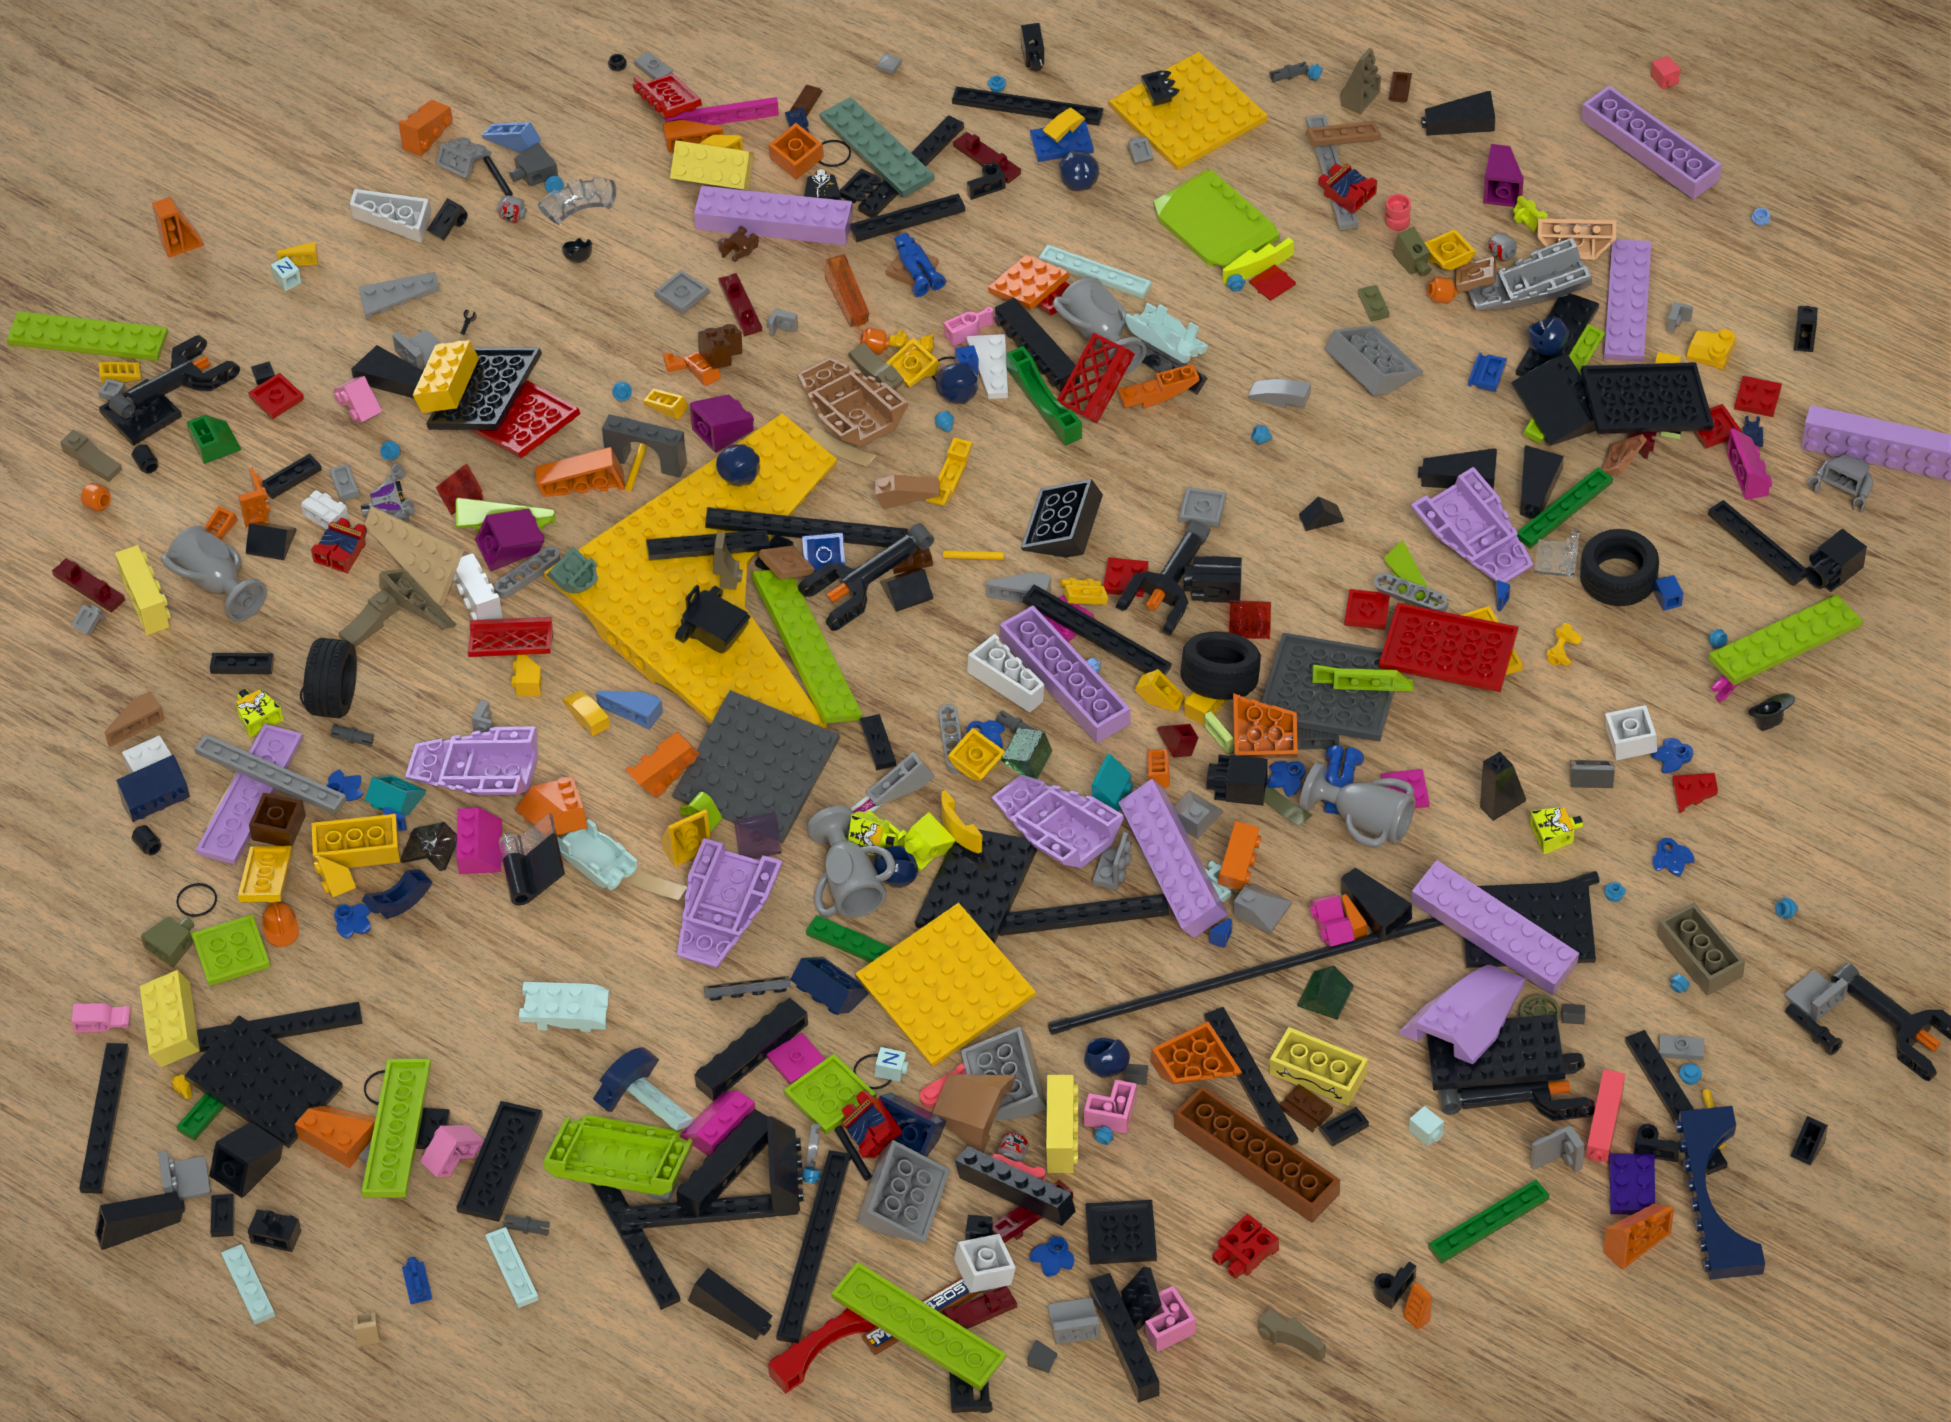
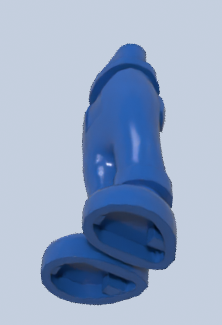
(913, 254)
(1334, 756)

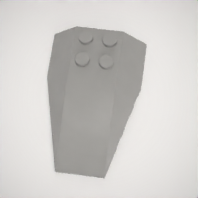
(1542, 277)

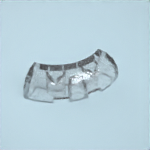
(578, 196)

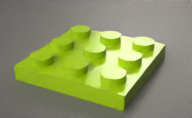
(230, 950)
(826, 1092)

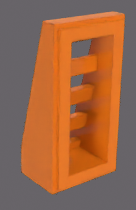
(702, 369)
(215, 519)
(1159, 769)
(1358, 923)
(1418, 1306)

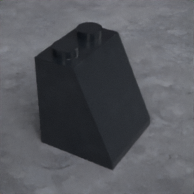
(244, 1158)

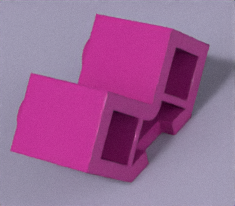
(1330, 920)

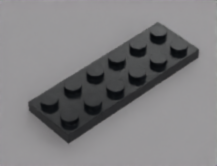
(1576, 314)
(499, 1161)

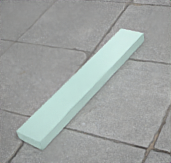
(1088, 268)

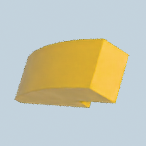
(587, 712)

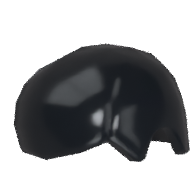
(578, 250)

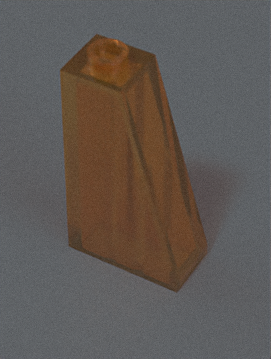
(846, 290)

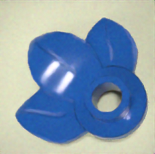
(990, 730)
(1672, 755)
(1285, 778)
(345, 785)
(1672, 859)
(354, 921)
(1053, 1259)

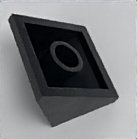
(269, 540)
(907, 589)

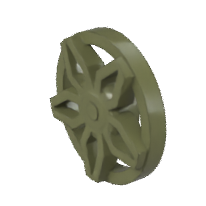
(1539, 1009)

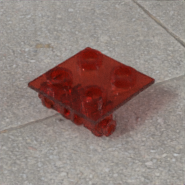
(459, 485)
(1250, 619)

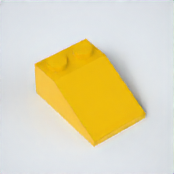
(684, 837)

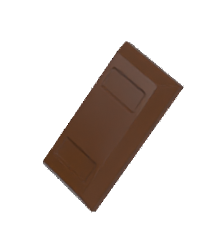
(1400, 86)
(807, 98)

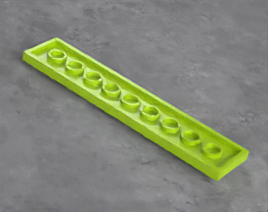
(807, 648)

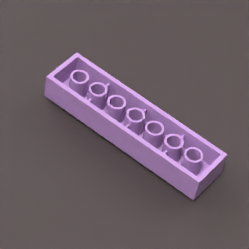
(1651, 142)
(773, 215)
(1878, 442)
(1065, 674)
(1173, 858)
(1494, 927)

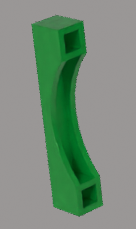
(1060, 419)

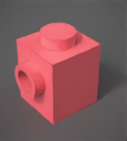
(1665, 72)

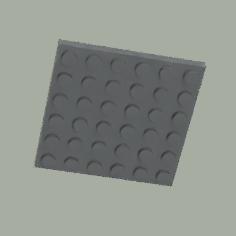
(1319, 705)
(757, 762)

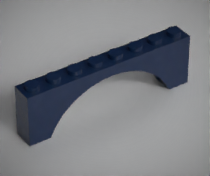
(1724, 1249)

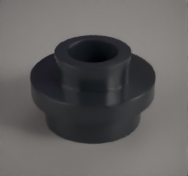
(617, 62)

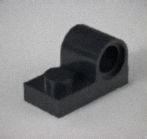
(991, 181)
(446, 218)
(1661, 1149)
(1395, 1285)

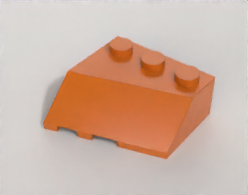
(1263, 730)
(558, 799)
(1193, 1057)
(336, 1132)
(1637, 1234)

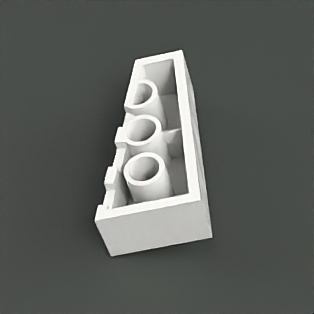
(392, 212)
(476, 590)
(1005, 674)

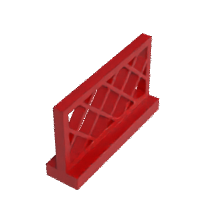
(1106, 383)
(515, 629)

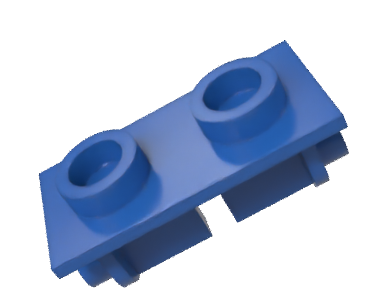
(416, 1281)

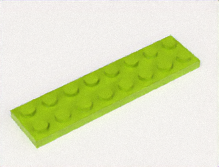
(87, 336)
(1785, 639)
(396, 1128)
(918, 1326)

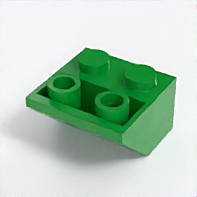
(212, 438)

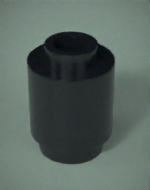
(145, 459)
(146, 840)

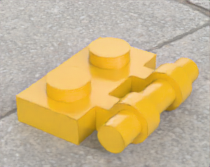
(1084, 591)

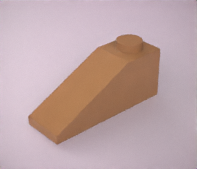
(901, 489)
(136, 717)

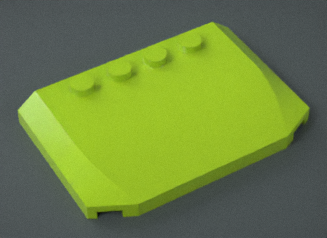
(1214, 219)
(618, 1154)

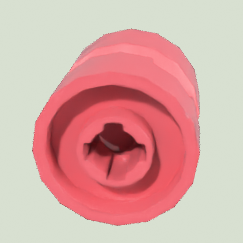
(1398, 212)

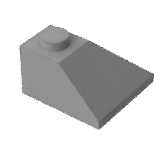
(1196, 814)
(1260, 907)

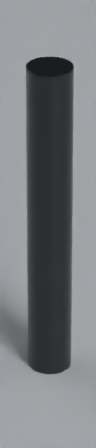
(498, 177)
(854, 1154)

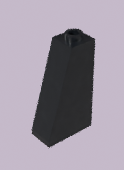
(1461, 116)
(388, 372)
(1444, 470)
(1539, 478)
(1500, 787)
(1378, 905)
(136, 1217)
(729, 1305)

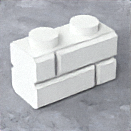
(323, 510)

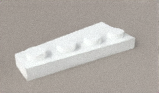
(992, 363)

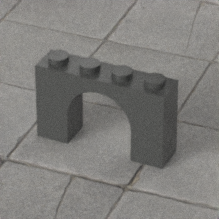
(666, 442)

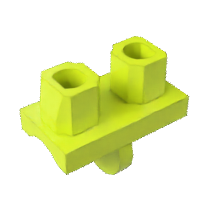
(1526, 212)

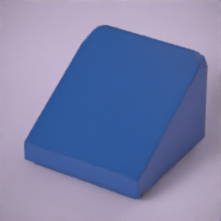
(1502, 594)
(400, 818)
(1221, 933)

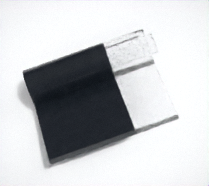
(531, 860)

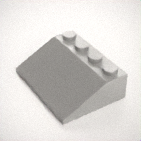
(1372, 359)
(1009, 1055)
(903, 1194)

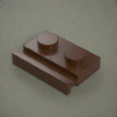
(1306, 1108)

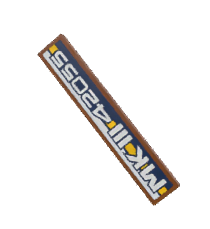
(945, 1298)

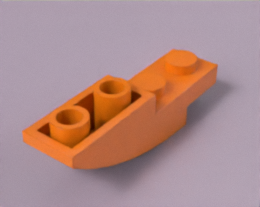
(1164, 387)

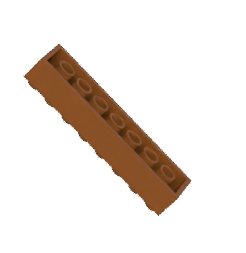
(1257, 1154)

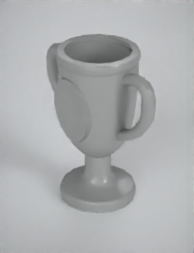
(1096, 311)
(214, 568)
(1367, 806)
(849, 870)

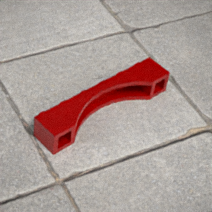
(791, 1367)

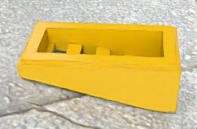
(304, 254)
(109, 370)
(675, 410)

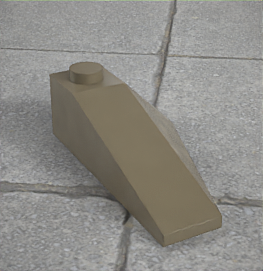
(1362, 85)
(413, 597)

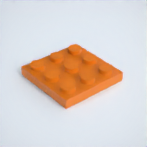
(1029, 281)

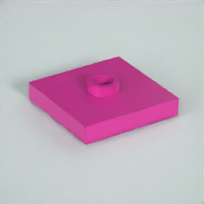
(795, 1058)

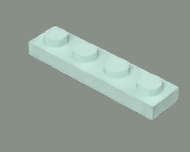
(660, 1104)
(511, 1267)
(248, 1284)

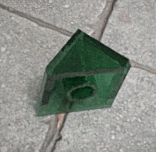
(1028, 752)
(1326, 992)

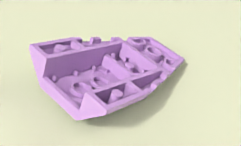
(1475, 526)
(478, 763)
(1061, 821)
(722, 901)
(1468, 1012)

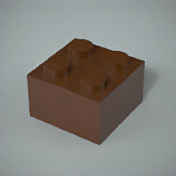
(277, 820)

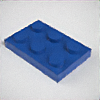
(1048, 149)

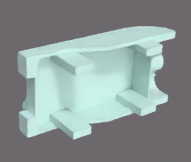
(1166, 333)
(597, 856)
(565, 1005)

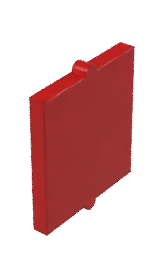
(1272, 282)

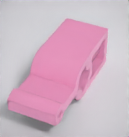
(967, 325)
(99, 1017)

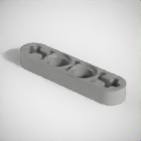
(524, 570)
(1409, 595)
(948, 739)

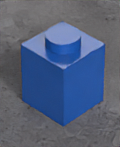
(967, 356)
(1668, 592)

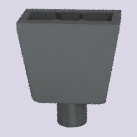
(534, 166)

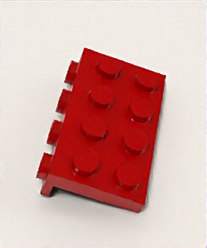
(667, 95)

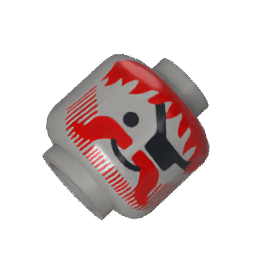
(511, 209)
(1502, 247)
(1013, 1146)

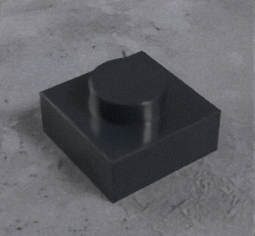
(262, 372)

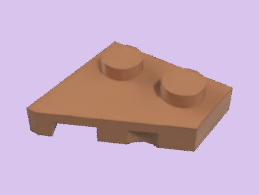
(1622, 453)

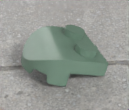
(574, 572)

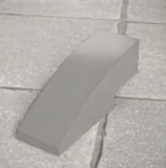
(1281, 392)

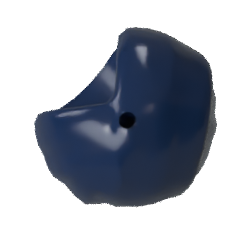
(1079, 171)
(1548, 336)
(957, 383)
(738, 465)
(905, 867)
(1106, 1057)

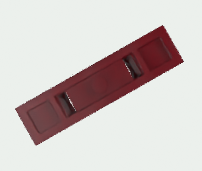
(983, 154)
(740, 304)
(88, 585)
(1006, 1225)
(978, 1310)

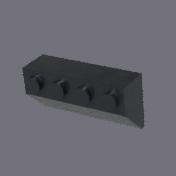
(784, 1166)

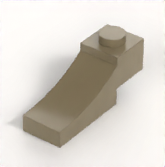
(873, 366)
(89, 456)
(725, 564)
(370, 619)
(1291, 1333)

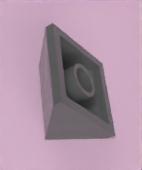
(1592, 773)

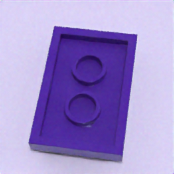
(1631, 1182)

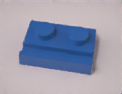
(1487, 372)

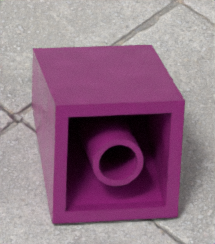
(1502, 177)
(720, 421)
(508, 538)

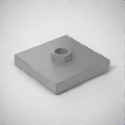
(681, 292)
(1203, 507)

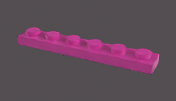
(731, 112)

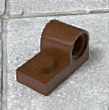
(919, 559)

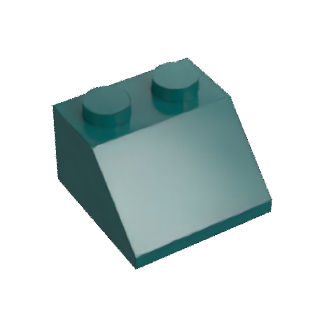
(1112, 783)
(393, 794)

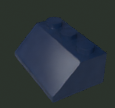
(152, 788)
(828, 984)
(919, 1126)

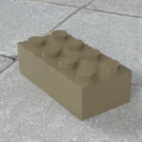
(1701, 948)

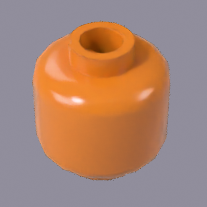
(1442, 290)
(875, 340)
(95, 497)

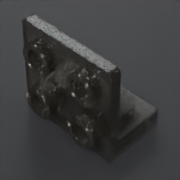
(431, 842)

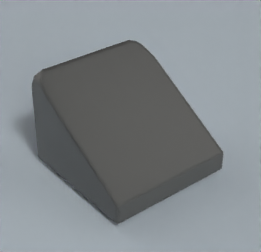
(1573, 1014)
(1136, 1074)
(1041, 1357)

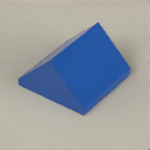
(823, 549)

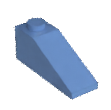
(512, 135)
(633, 706)

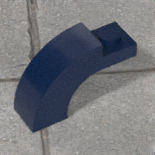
(401, 896)
(622, 1073)

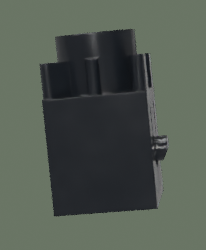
(1836, 561)
(1214, 579)
(1238, 779)

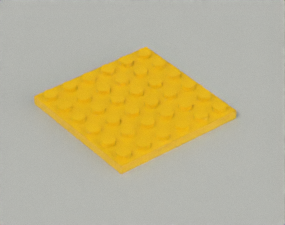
(1199, 118)
(945, 985)

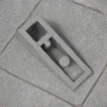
(1015, 587)
(902, 780)

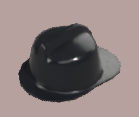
(1771, 711)

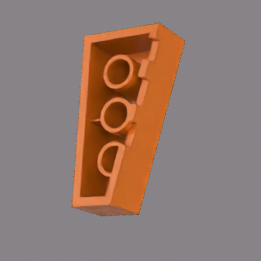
(581, 473)

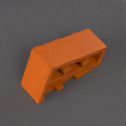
(425, 127)
(174, 228)
(665, 765)
(1239, 856)

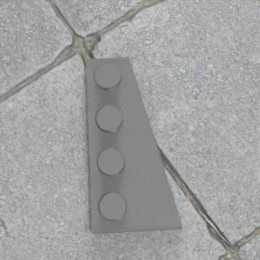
(383, 295)

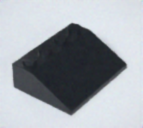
(1556, 400)
(1063, 519)

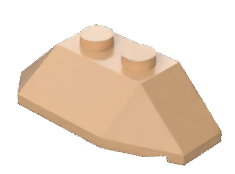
(1590, 236)

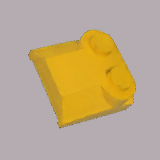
(1450, 250)
(1712, 347)
(914, 363)
(975, 755)

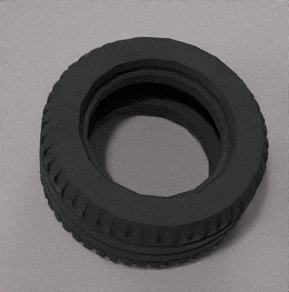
(1619, 589)
(1220, 665)
(330, 677)

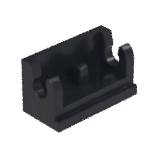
(978, 1226)

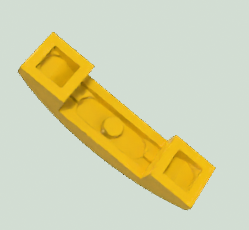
(952, 470)
(967, 835)

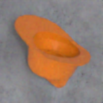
(280, 924)

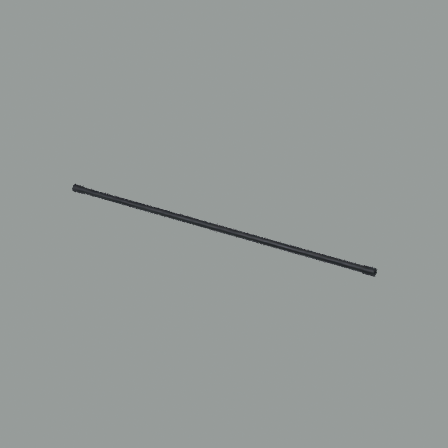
(1068, 1023)

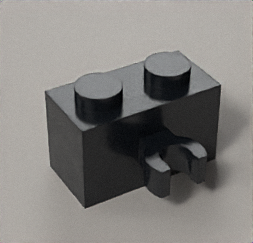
(274, 1230)

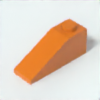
(688, 132)

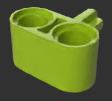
(701, 802)

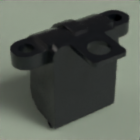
(712, 620)

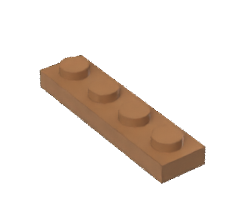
(1343, 133)

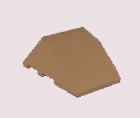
(971, 1105)

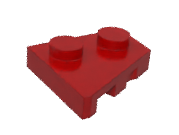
(1693, 789)

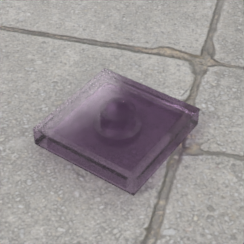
(758, 836)

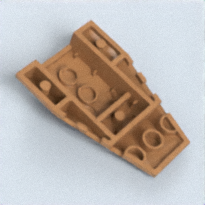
(851, 403)

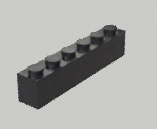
(1042, 348)
(751, 1049)
(724, 1164)
(1015, 1185)
(1124, 1337)

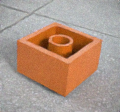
(796, 151)

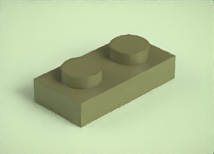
(1373, 303)

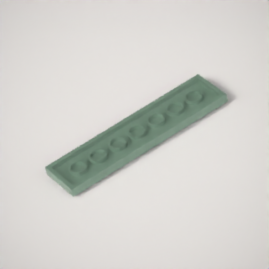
(877, 147)

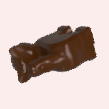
(739, 243)

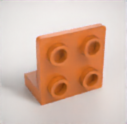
(253, 504)

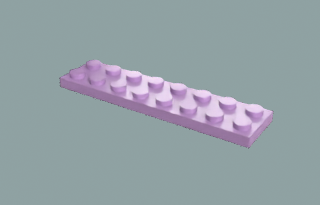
(1627, 300)
(230, 825)

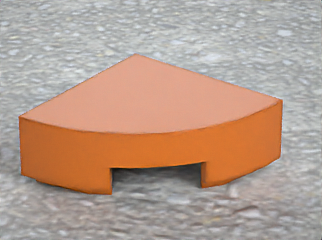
(673, 362)

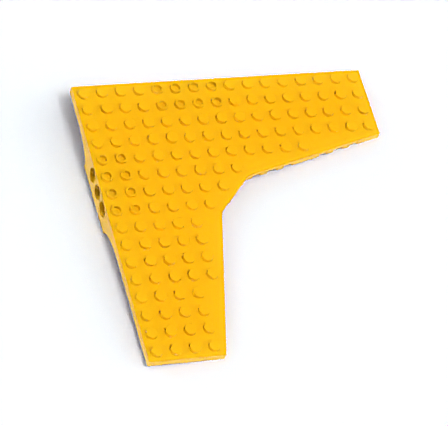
(642, 600)

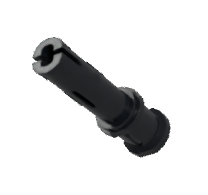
(1819, 1033)

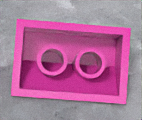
(1748, 466)
(478, 841)
(718, 1121)

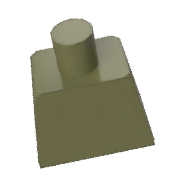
(1412, 252)
(169, 940)

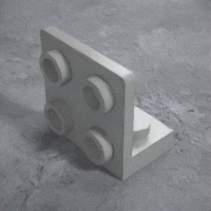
(460, 155)
(416, 349)
(1112, 865)
(1817, 995)
(1561, 1143)
(185, 1176)
(1074, 1321)

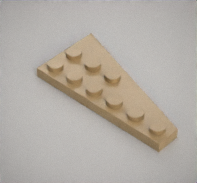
(421, 554)

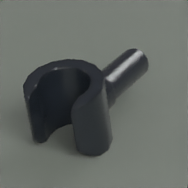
(467, 321)

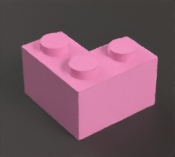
(359, 398)
(1112, 1111)
(450, 1146)
(1172, 1323)

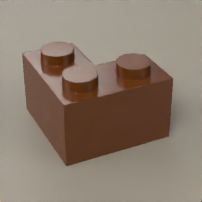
(719, 344)

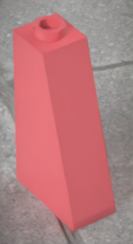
(1605, 1115)

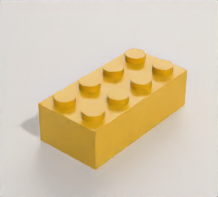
(445, 376)
(358, 840)

